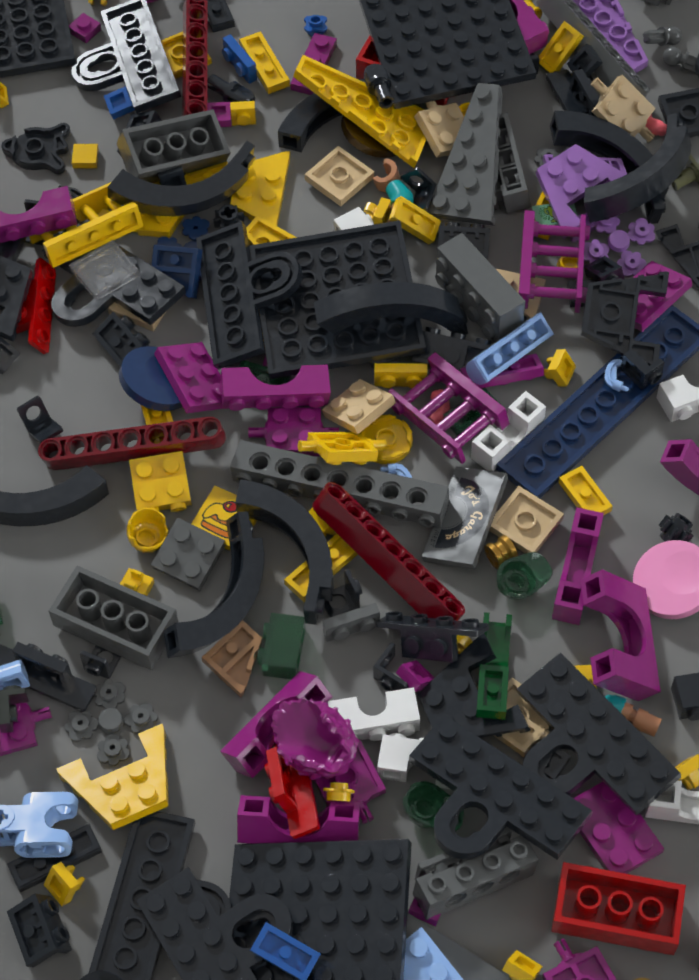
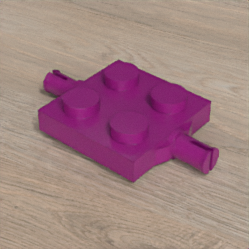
(288, 426)
(24, 729)
(361, 778)
(579, 966)

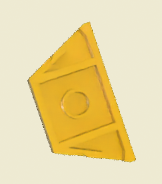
(264, 188)

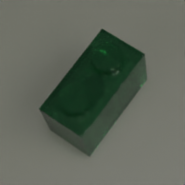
(283, 645)

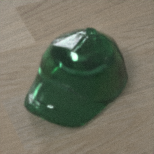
(523, 575)
(424, 802)

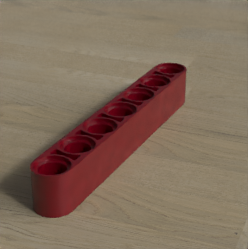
(194, 57)
(121, 437)
(385, 554)

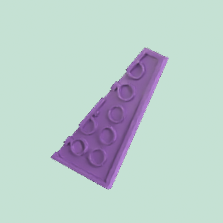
(610, 21)

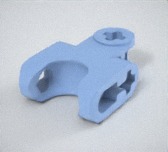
(30, 824)

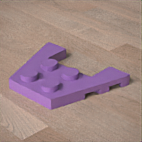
(566, 178)

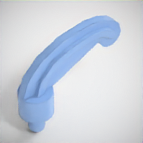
(611, 375)
(397, 469)

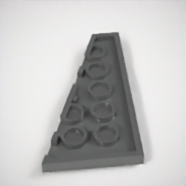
(471, 170)

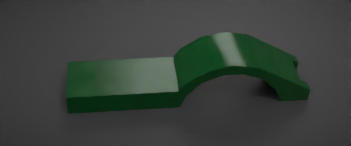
(494, 674)

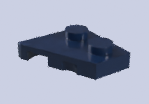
(179, 264)

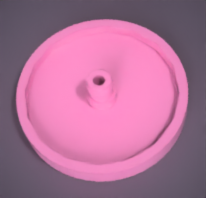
(670, 579)

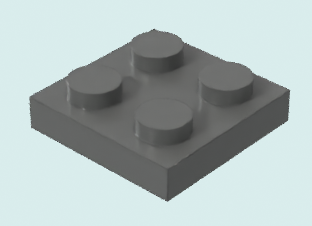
(188, 554)

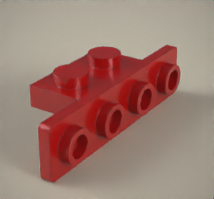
(37, 308)
(293, 794)

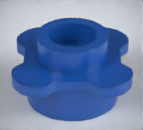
(315, 24)

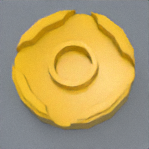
(397, 435)

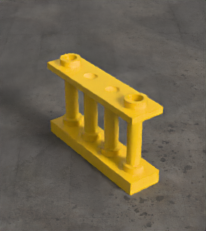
(93, 233)

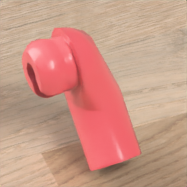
(656, 126)
(437, 416)

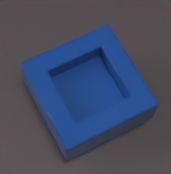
(119, 102)

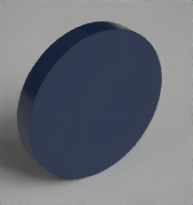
(146, 381)

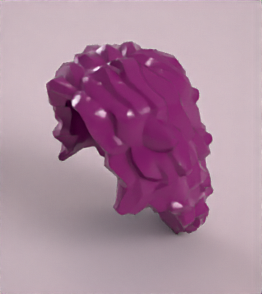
(314, 738)

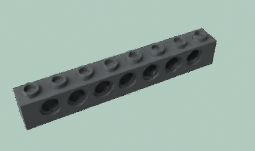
(354, 479)

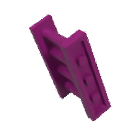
(531, 249)
(456, 384)

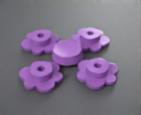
(619, 242)

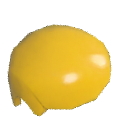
(147, 530)

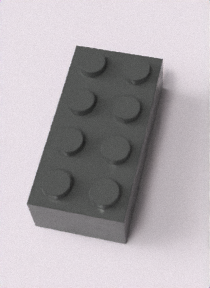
(183, 141)
(479, 287)
(113, 617)

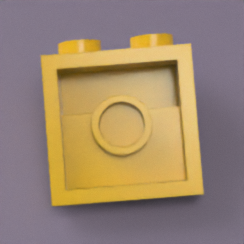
(160, 482)

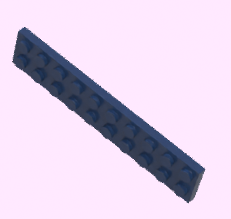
(595, 410)

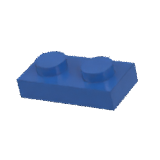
(239, 58)
(285, 952)

